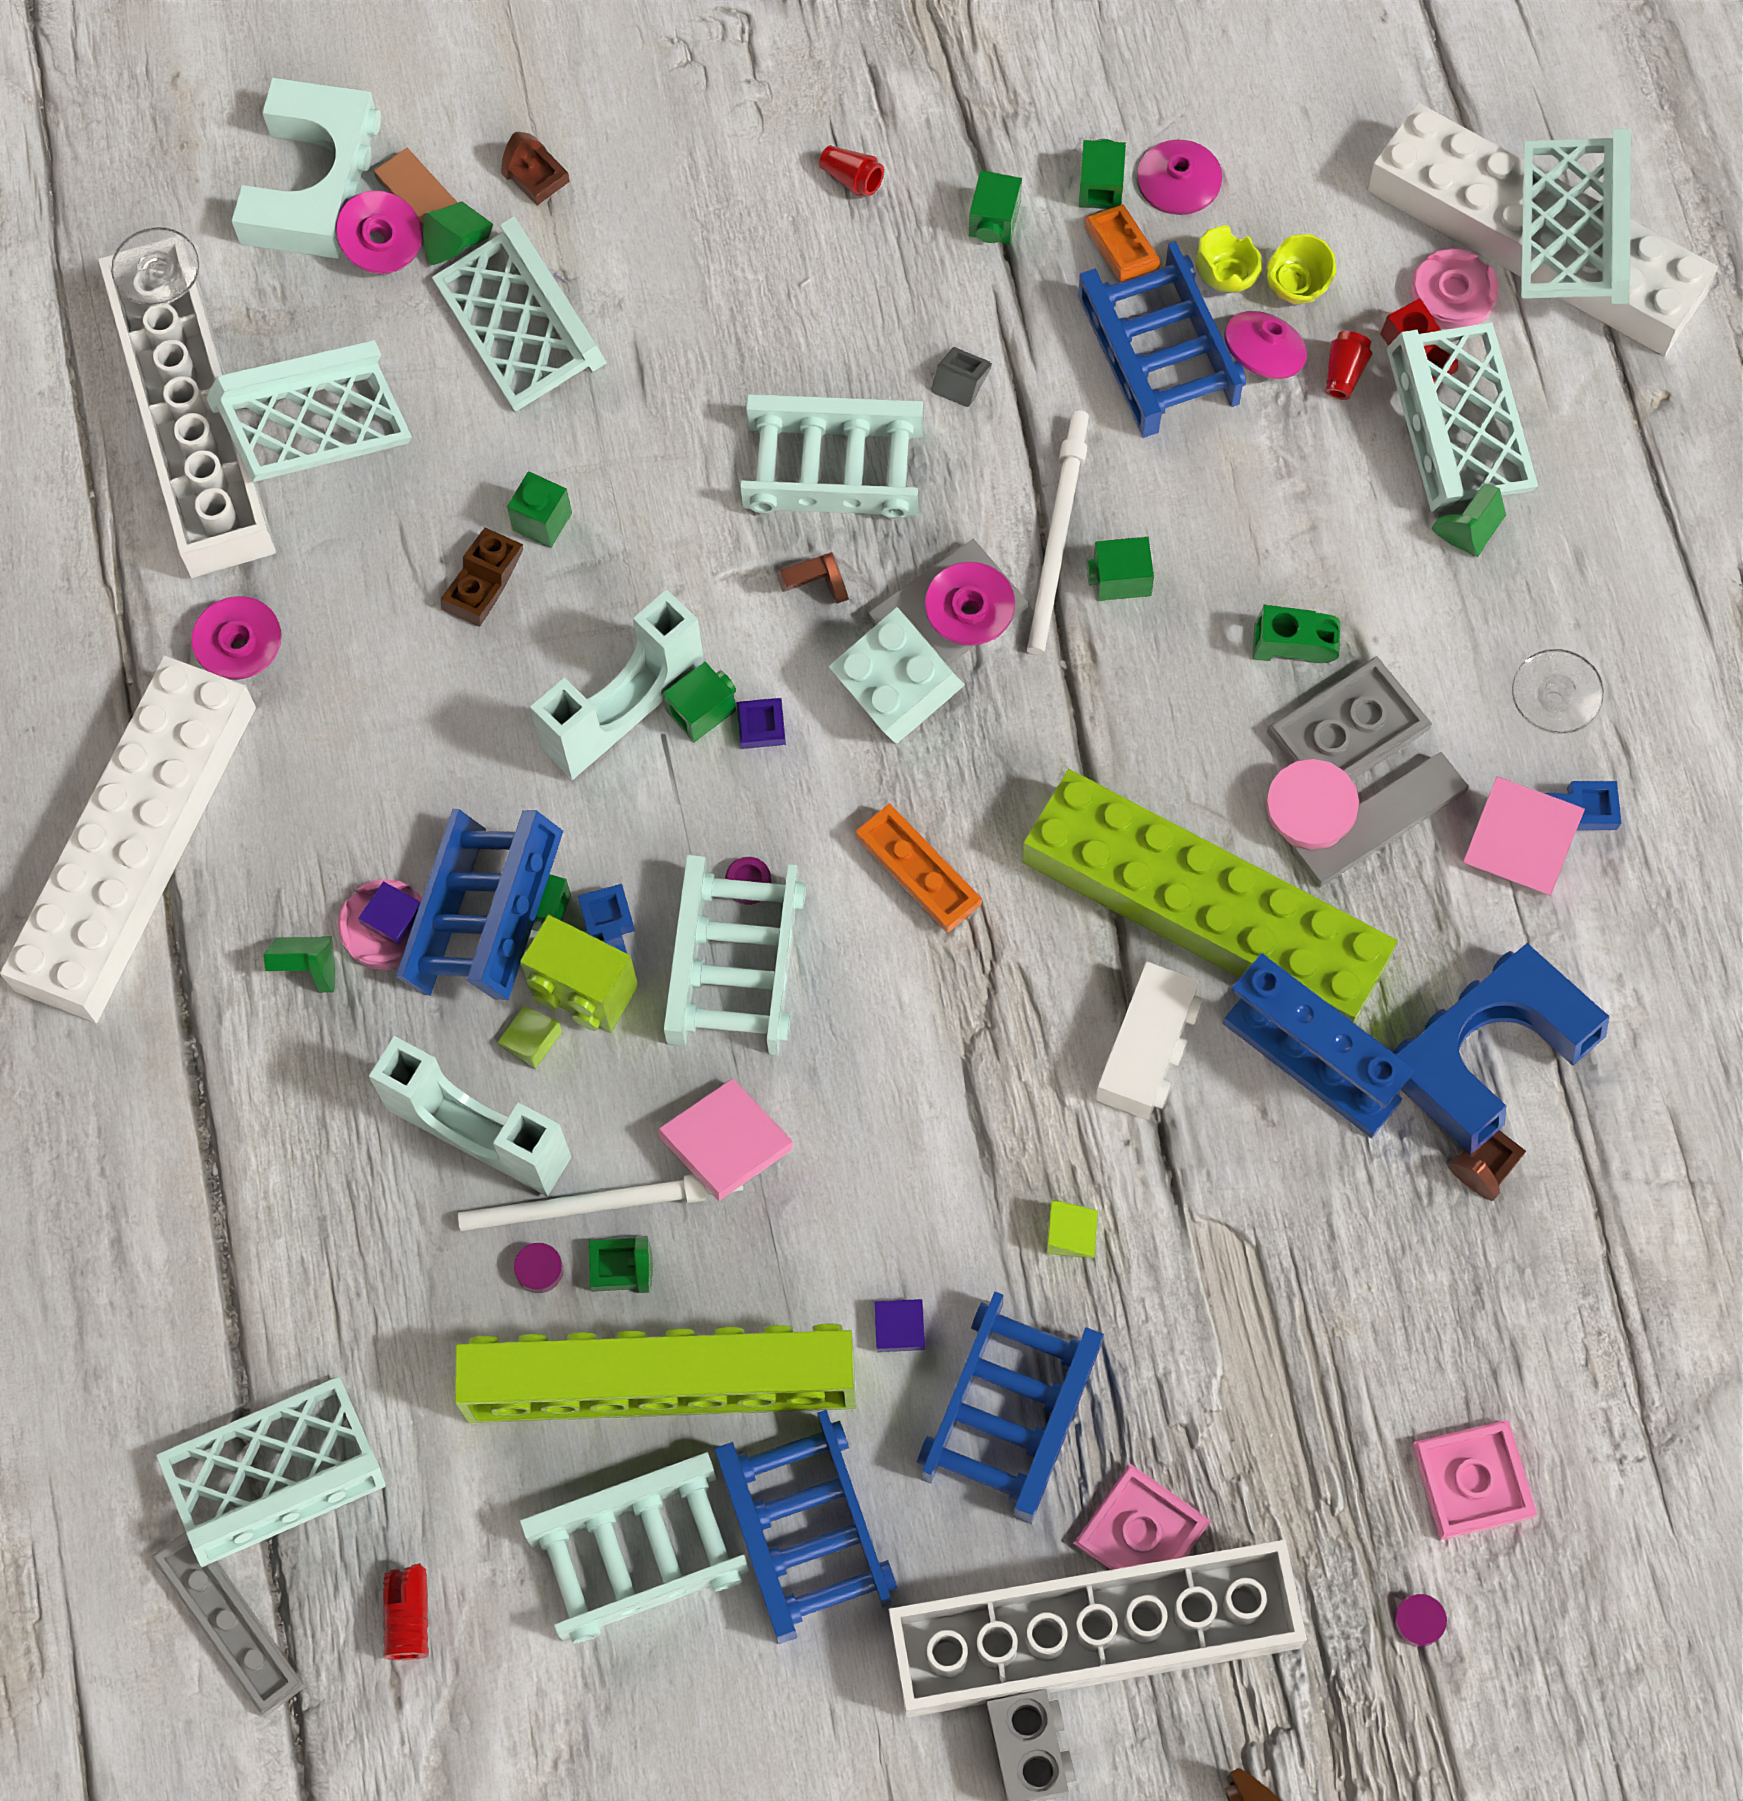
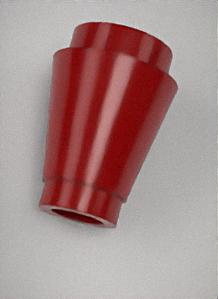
(853, 169)
(1347, 361)

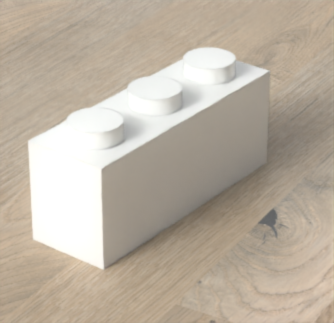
(1149, 1041)

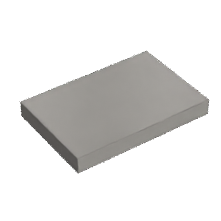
(912, 601)
(1352, 722)

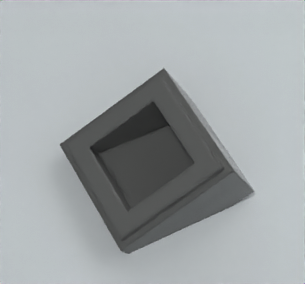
(960, 376)

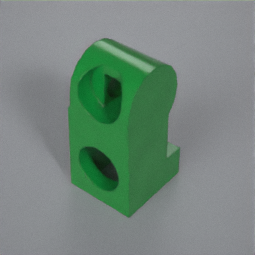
(1296, 635)

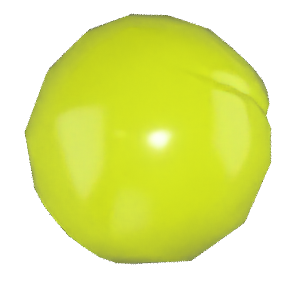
(1227, 261)
(1301, 269)

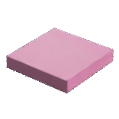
(1523, 835)
(725, 1139)
(1474, 1480)
(1140, 1524)

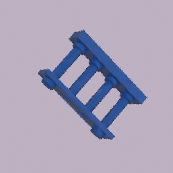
(1133, 369)
(511, 913)
(1317, 1045)
(1041, 1443)
(772, 1562)

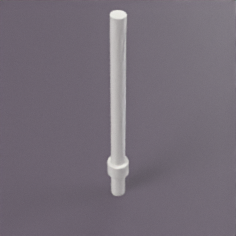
(1071, 457)
(688, 1189)

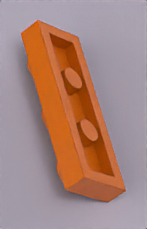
(918, 868)

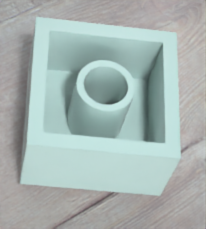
(896, 675)

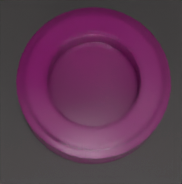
(751, 870)
(538, 1267)
(1420, 1620)

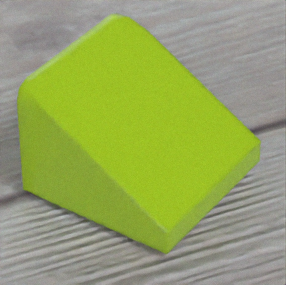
(530, 1036)
(1072, 1230)

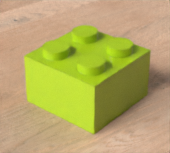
(579, 975)

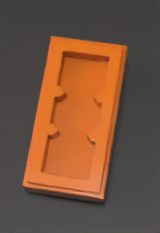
(1121, 243)

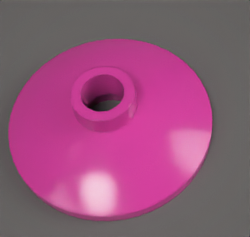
(1175, 190)
(382, 214)
(1265, 344)
(974, 586)
(233, 621)

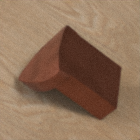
(532, 167)
(813, 570)
(1488, 1165)

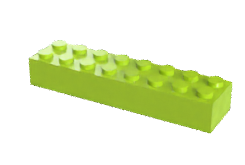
(1202, 894)
(655, 1374)

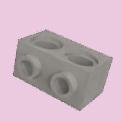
(1017, 1750)

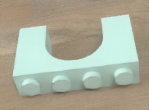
(308, 218)
(580, 729)
(518, 1145)

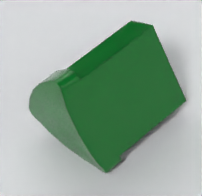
(451, 230)
(1477, 523)
(303, 955)
(621, 1264)

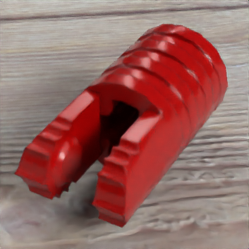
(405, 1614)

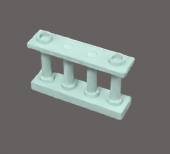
(835, 416)
(697, 929)
(598, 1515)

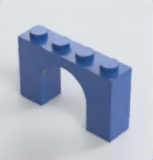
(1518, 991)

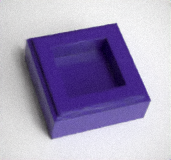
(761, 723)
(390, 913)
(899, 1325)

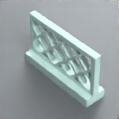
(1614, 227)
(553, 306)
(290, 381)
(1426, 413)
(275, 1509)

